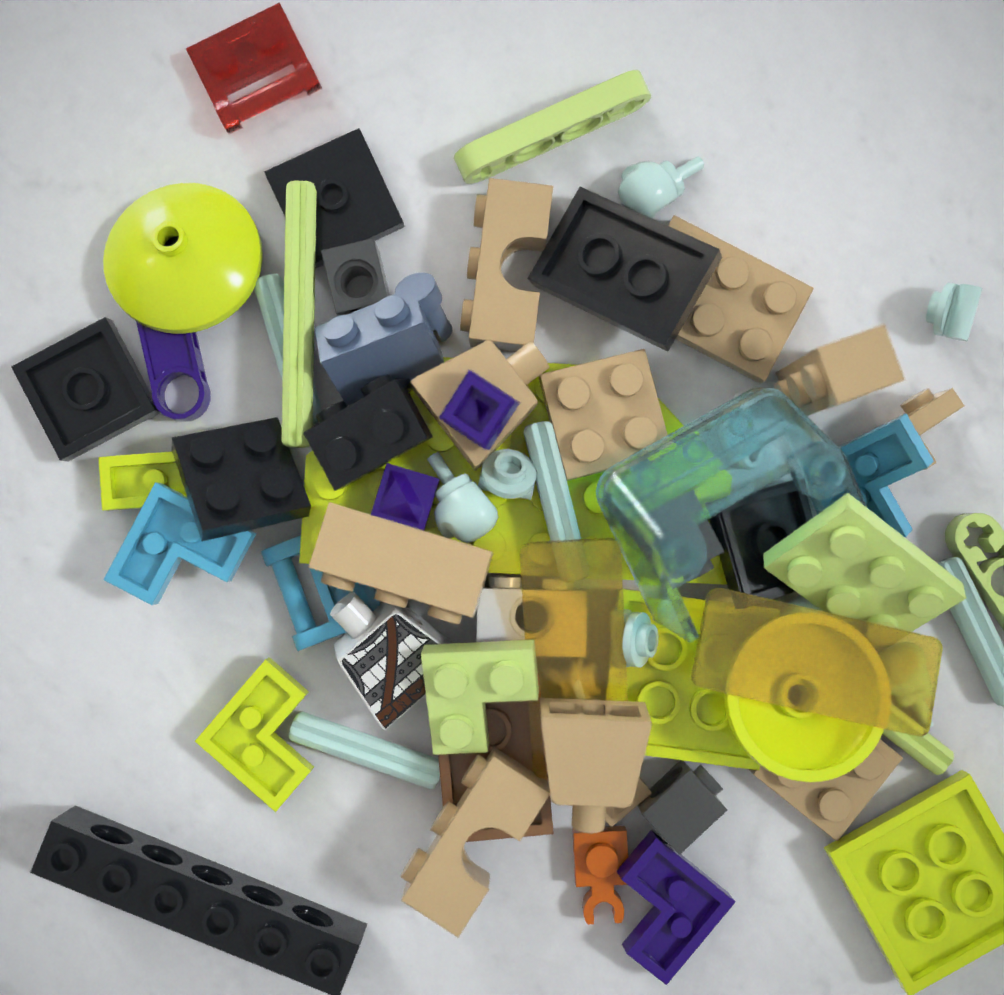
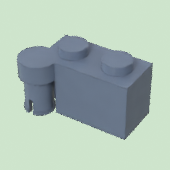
(385, 338)

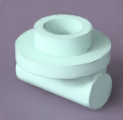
(953, 310)
(508, 474)
(639, 638)

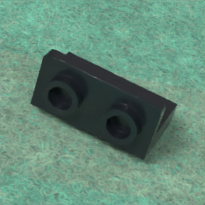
(368, 432)

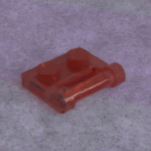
(246, 55)

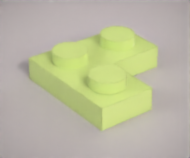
(464, 678)

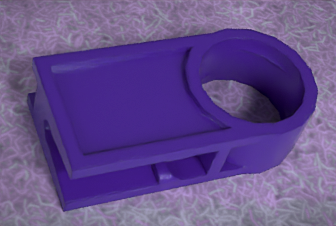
(168, 358)

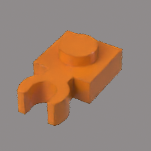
(596, 865)

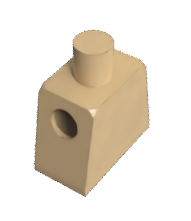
(510, 375)
(593, 755)

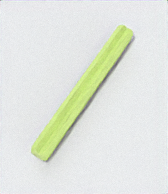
(298, 313)

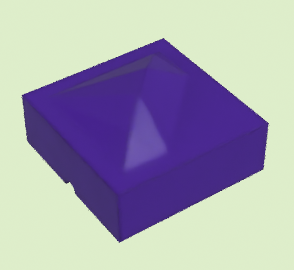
(479, 410)
(405, 496)

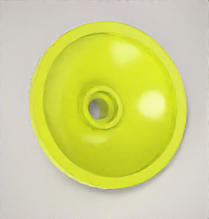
(199, 276)
(799, 742)

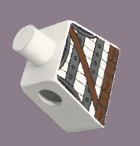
(383, 654)

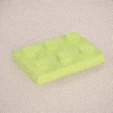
(863, 569)

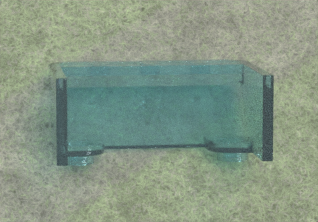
(699, 471)

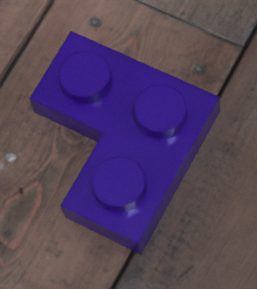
(683, 910)

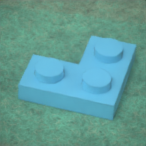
(882, 459)
(165, 536)

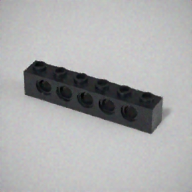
(200, 899)

